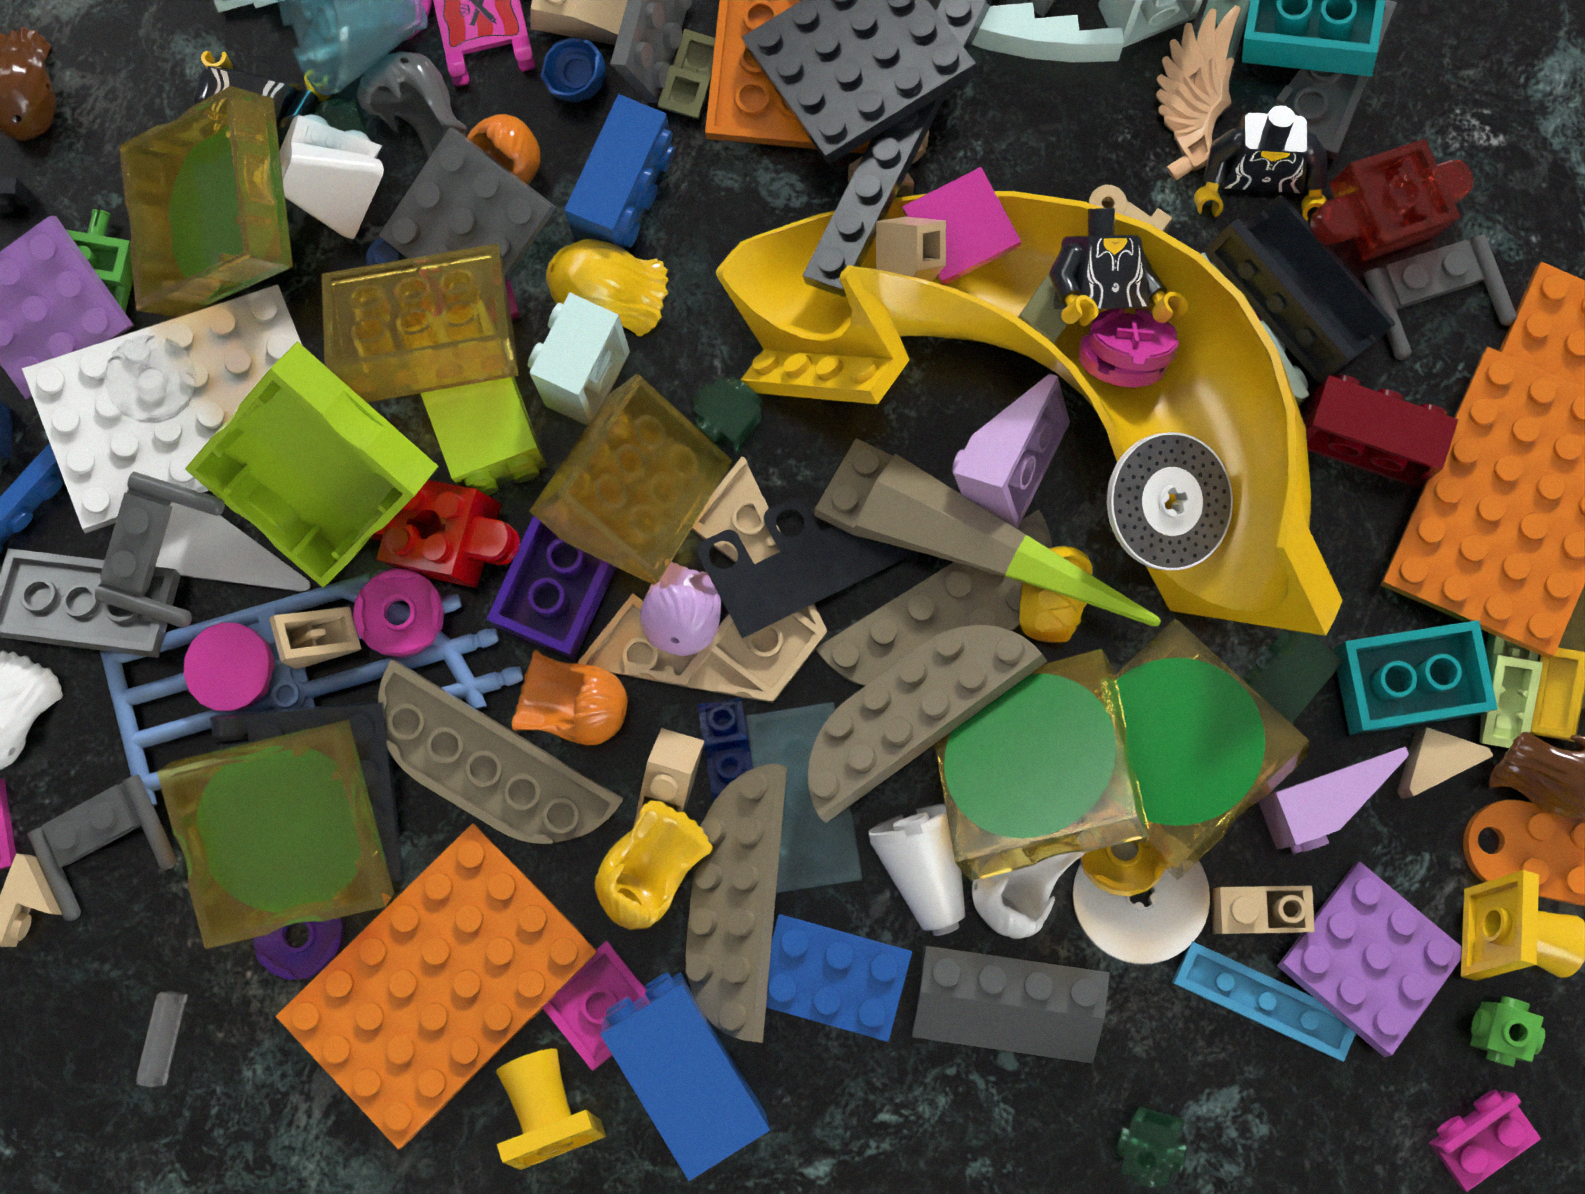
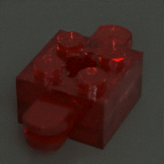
(1392, 200)

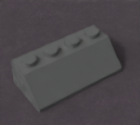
(1010, 1004)

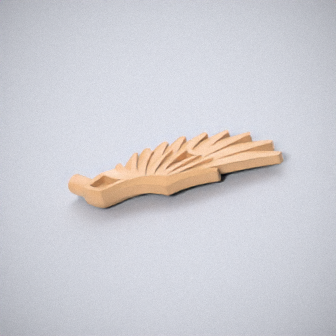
(1196, 88)

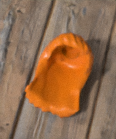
(509, 143)
(570, 701)

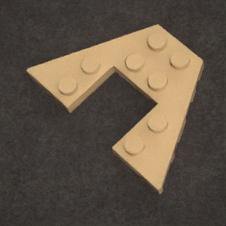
(734, 666)

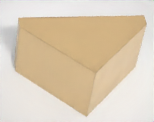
(314, 636)
(1436, 758)

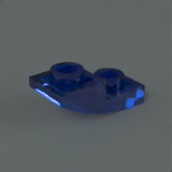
(725, 742)

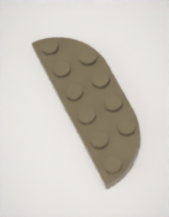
(942, 602)
(913, 709)
(486, 764)
(736, 903)

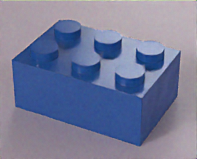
(621, 174)
(835, 977)

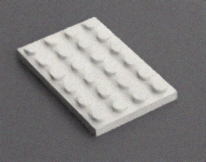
(101, 447)

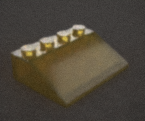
(419, 324)
(633, 482)

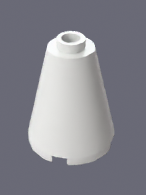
(923, 866)

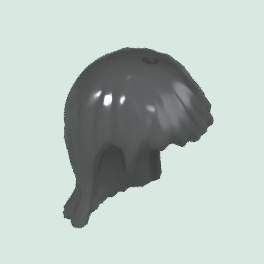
(413, 90)

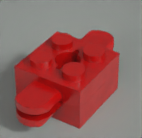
(447, 534)

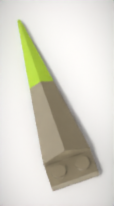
(908, 508)

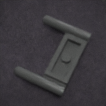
(1436, 275)
(137, 545)
(92, 827)

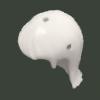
(24, 694)
(1019, 899)

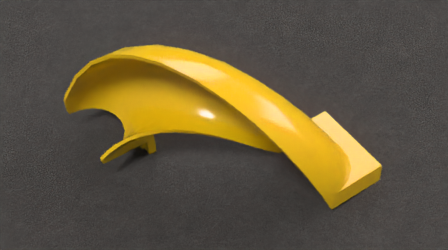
(1219, 387)

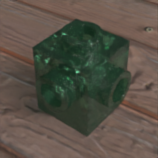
(1152, 1147)

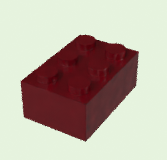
(1377, 430)

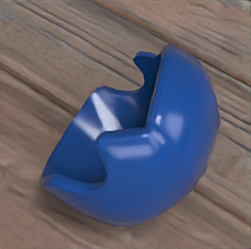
(573, 70)

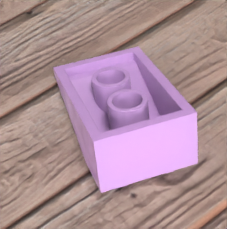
(1013, 452)
(1311, 810)

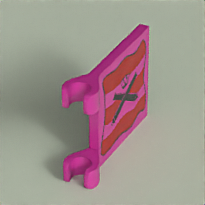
(478, 26)

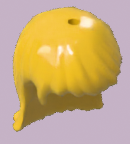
(610, 280)
(649, 865)

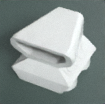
(330, 172)

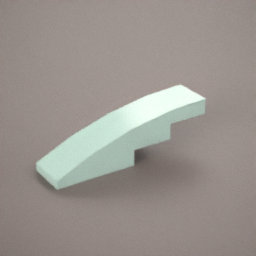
(1017, 32)

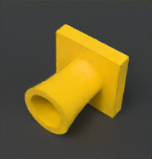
(1509, 932)
(543, 1112)

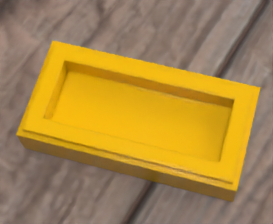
(1559, 695)

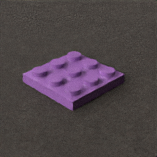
(51, 301)
(1372, 959)

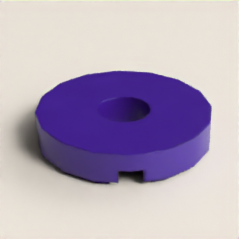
(303, 962)

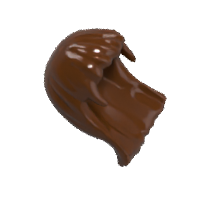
(25, 85)
(1545, 774)

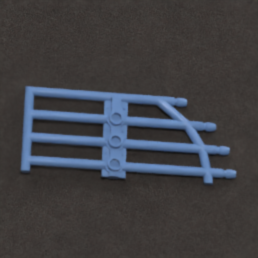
(289, 686)

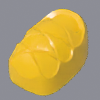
(1048, 614)

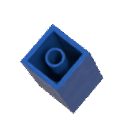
(683, 1074)

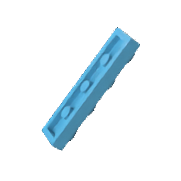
(1263, 1000)

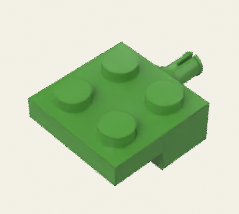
(107, 256)

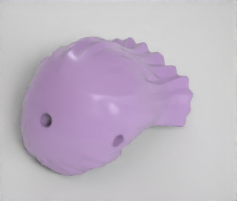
(681, 611)

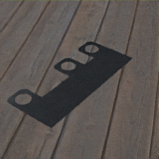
(801, 573)

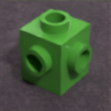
(1492, 1027)

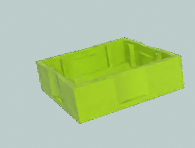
(311, 465)

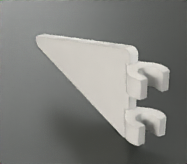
(218, 551)

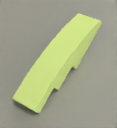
(1515, 683)

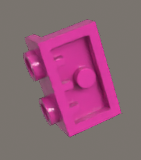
(1484, 1138)

